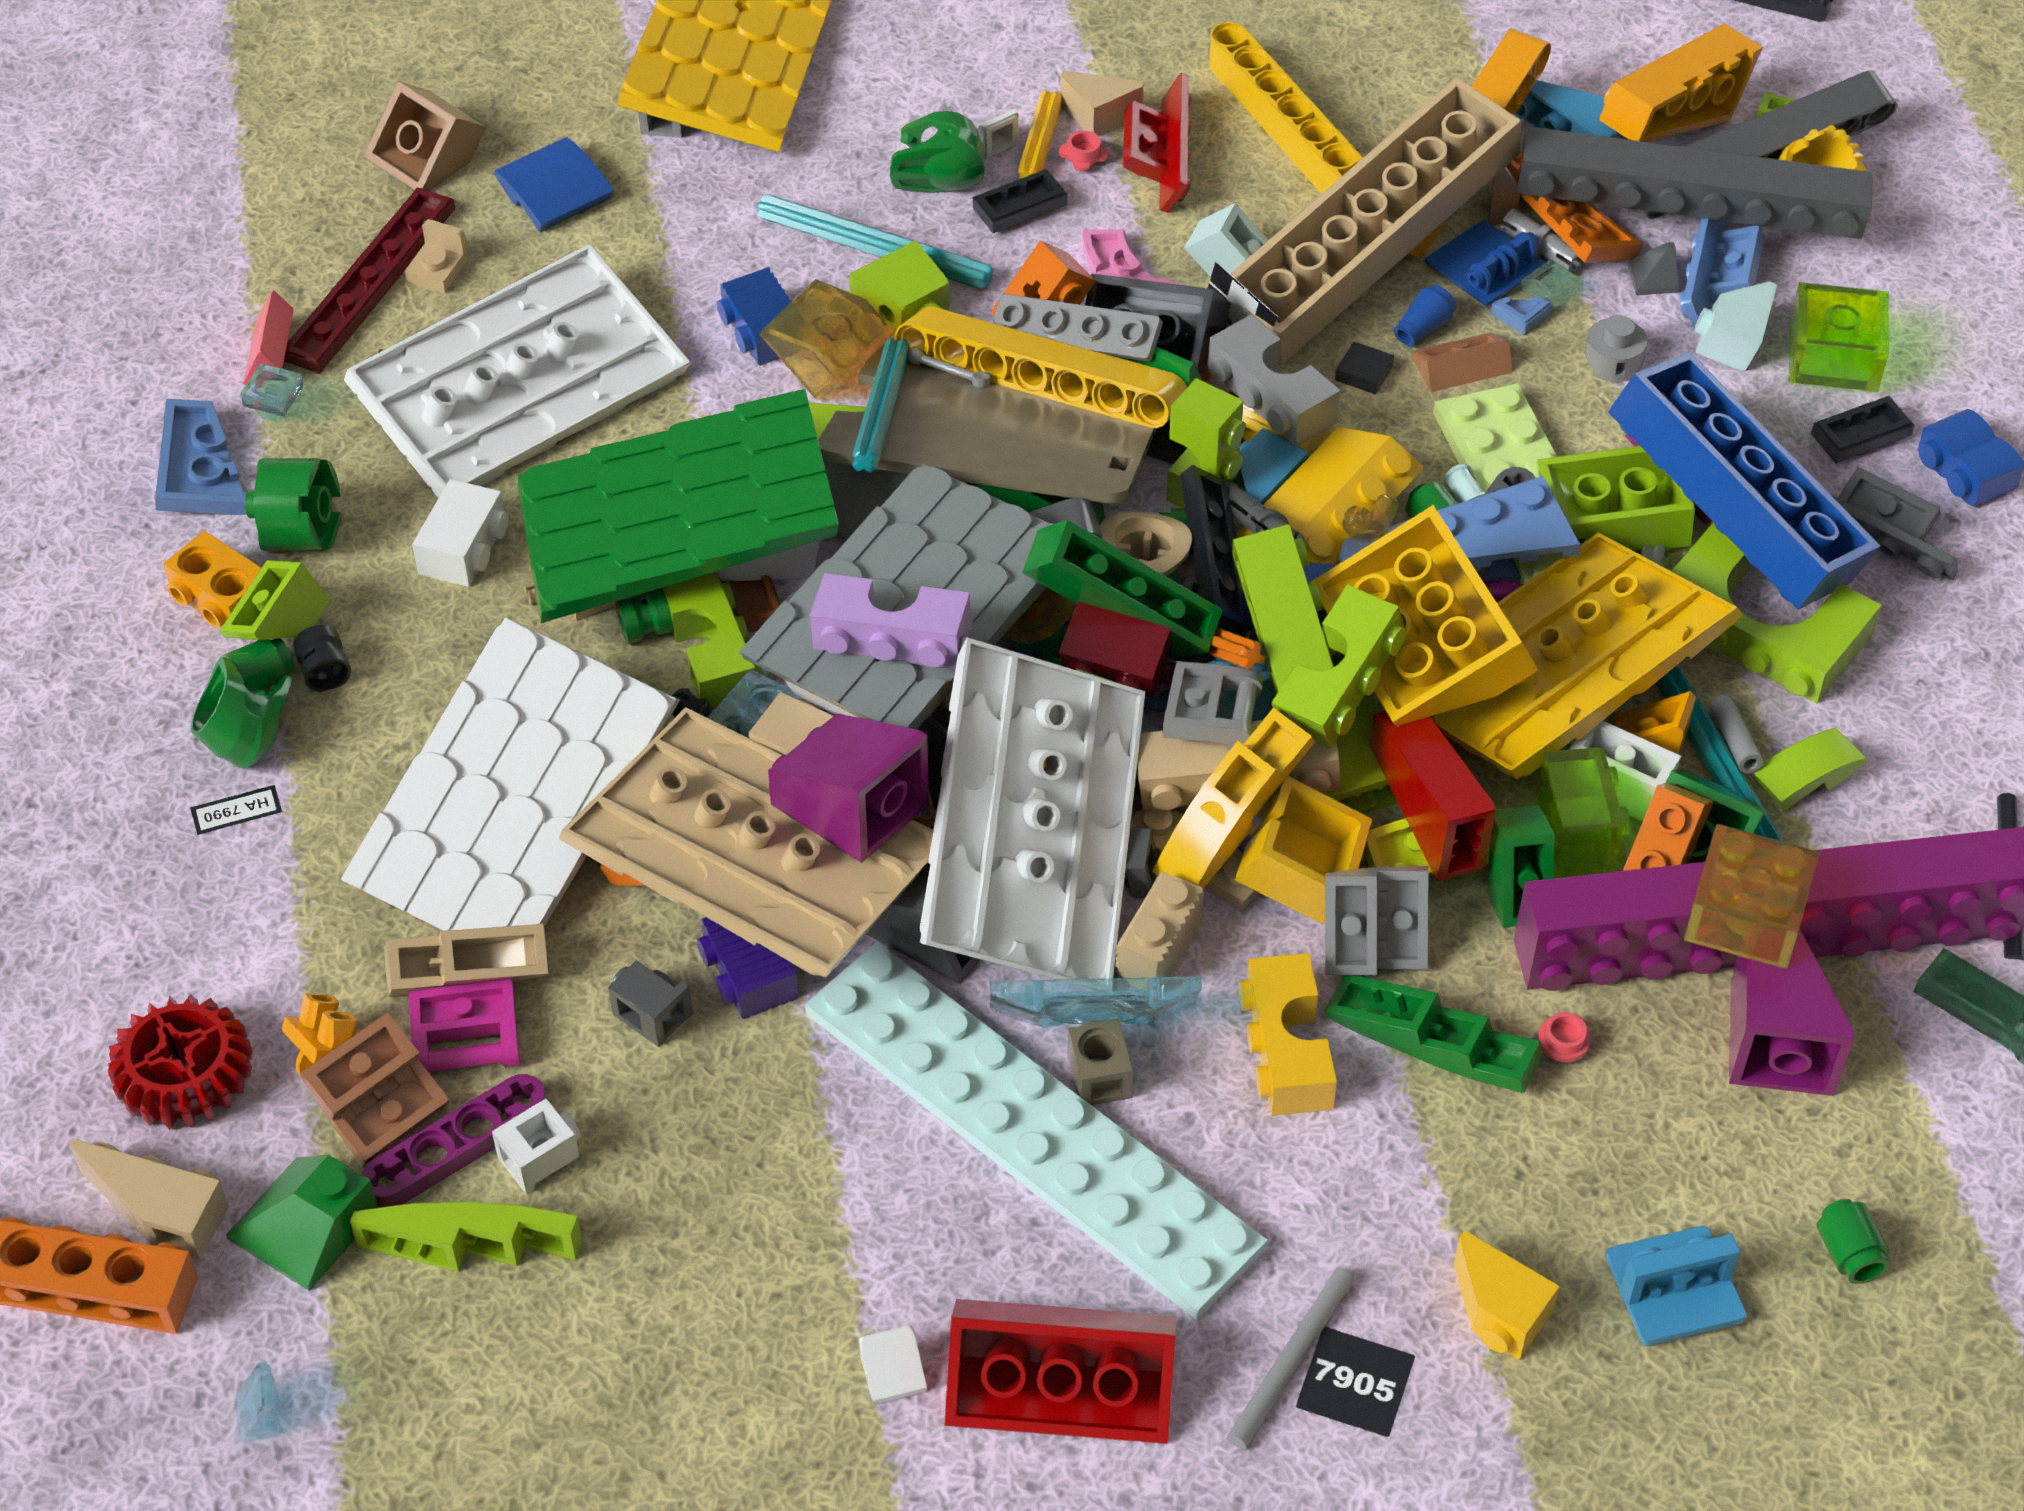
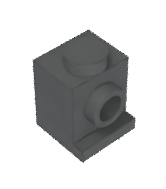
(649, 1002)

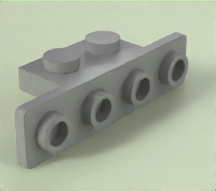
(1087, 327)

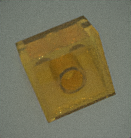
(826, 336)

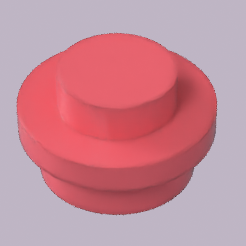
(1564, 1037)

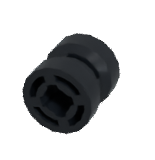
(321, 658)

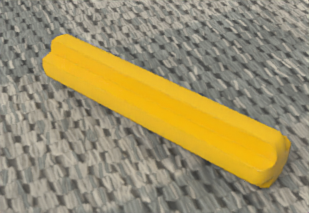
(1040, 133)

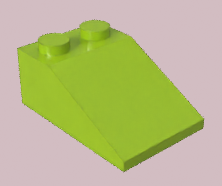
(1620, 497)

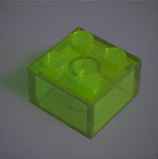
(1838, 336)
(1583, 810)

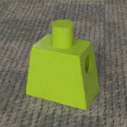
(901, 284)

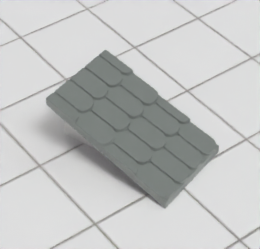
(926, 536)

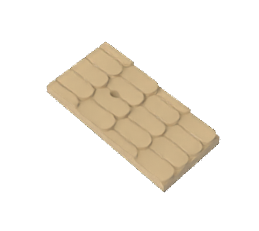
(703, 833)

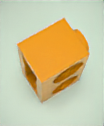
(209, 577)

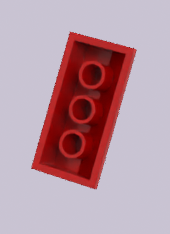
(1060, 1371)

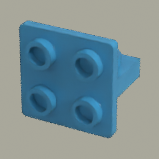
(1678, 1284)

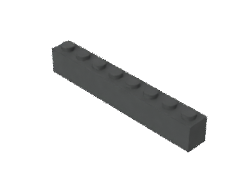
(1695, 182)

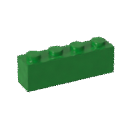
(1102, 575)

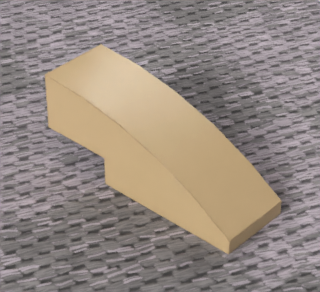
(465, 957)

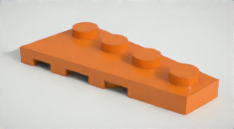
(1582, 226)

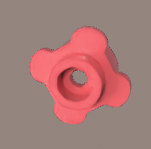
(1083, 150)

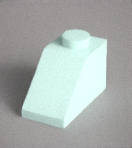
(1224, 238)
(1735, 325)

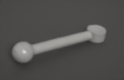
(979, 379)

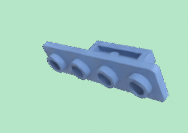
(1720, 264)

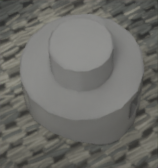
(1615, 342)

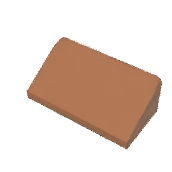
(1463, 361)

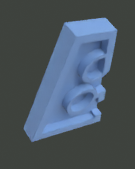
(195, 462)

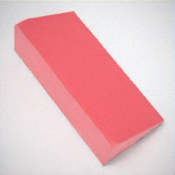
(270, 335)

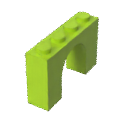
(1799, 655)

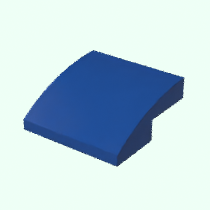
(554, 183)

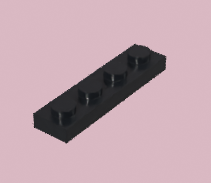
(1212, 547)

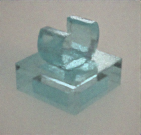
(272, 391)

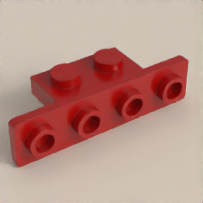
(1158, 142)

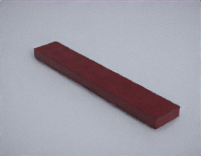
(366, 282)

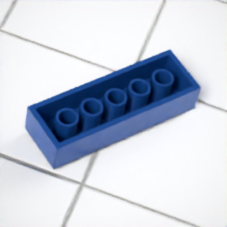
(1743, 479)

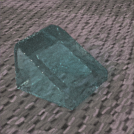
(259, 1406)

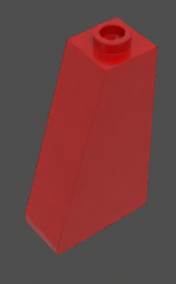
(1436, 794)

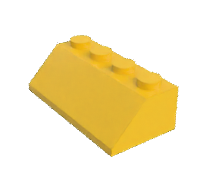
(1341, 473)

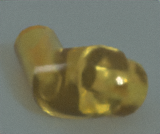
(1371, 524)

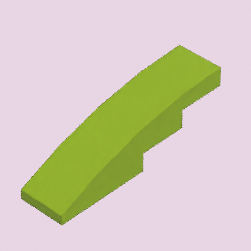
(448, 1231)

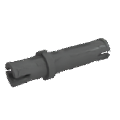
(1253, 514)

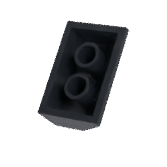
(1187, 312)

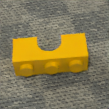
(1293, 1071)

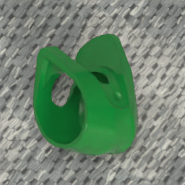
(942, 163)
(241, 723)

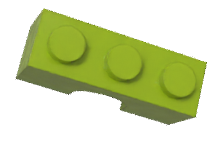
(1211, 429)
(704, 611)
(1327, 700)

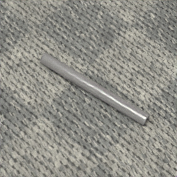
(1290, 1358)

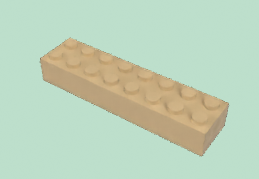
(1379, 211)

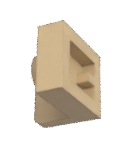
(439, 258)

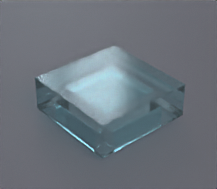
(1552, 283)

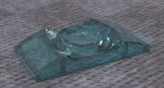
(1084, 1000)

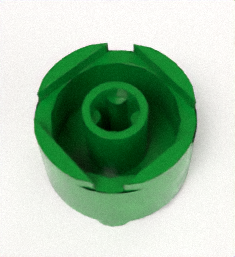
(294, 504)

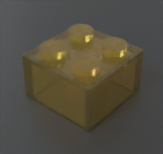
(1751, 896)

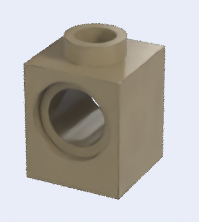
(1100, 1080)

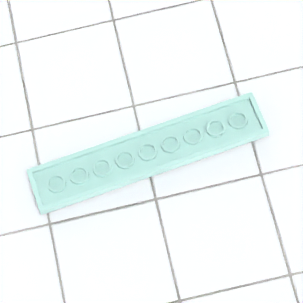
(1038, 1130)

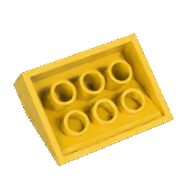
(1456, 634)

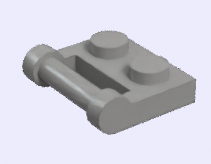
(1197, 698)

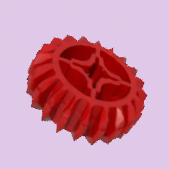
(160, 1086)

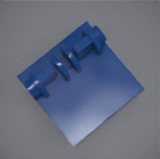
(1487, 261)

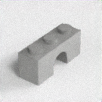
(1293, 404)

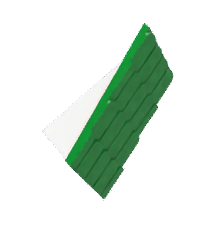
(654, 510)

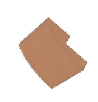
(374, 1089)

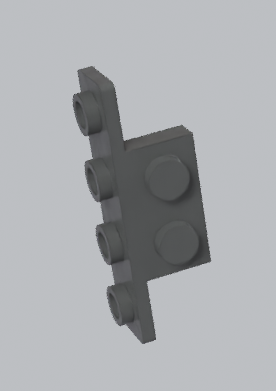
(1896, 521)

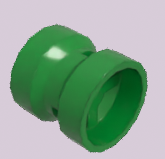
(644, 616)

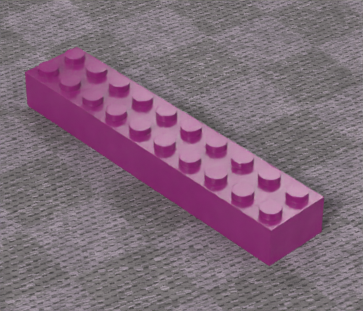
(1857, 903)

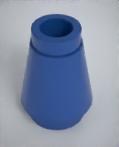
(1426, 314)

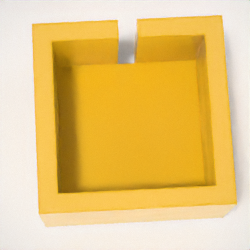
(1297, 842)

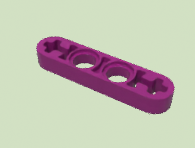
(449, 1135)

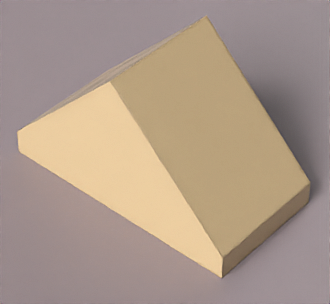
(1098, 100)

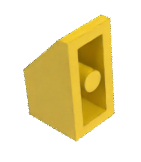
(1502, 1296)

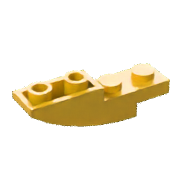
(1231, 798)

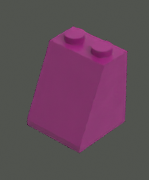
(853, 782)
(1787, 1026)

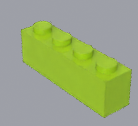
(1282, 602)

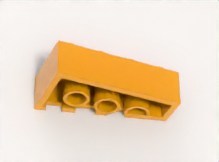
(1684, 88)

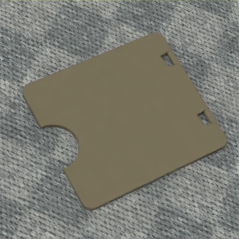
(997, 437)

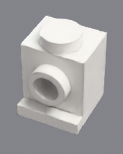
(536, 1144)

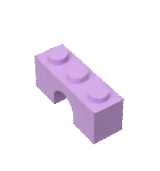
(922, 634)

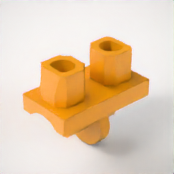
(318, 1028)

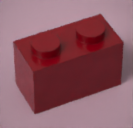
(1116, 647)

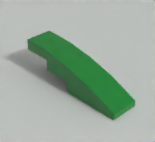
(1441, 1036)

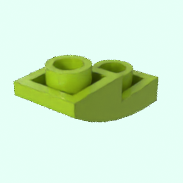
(1804, 766)

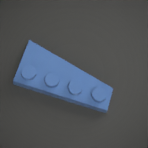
(1510, 524)

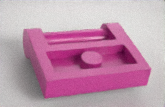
(461, 1014)

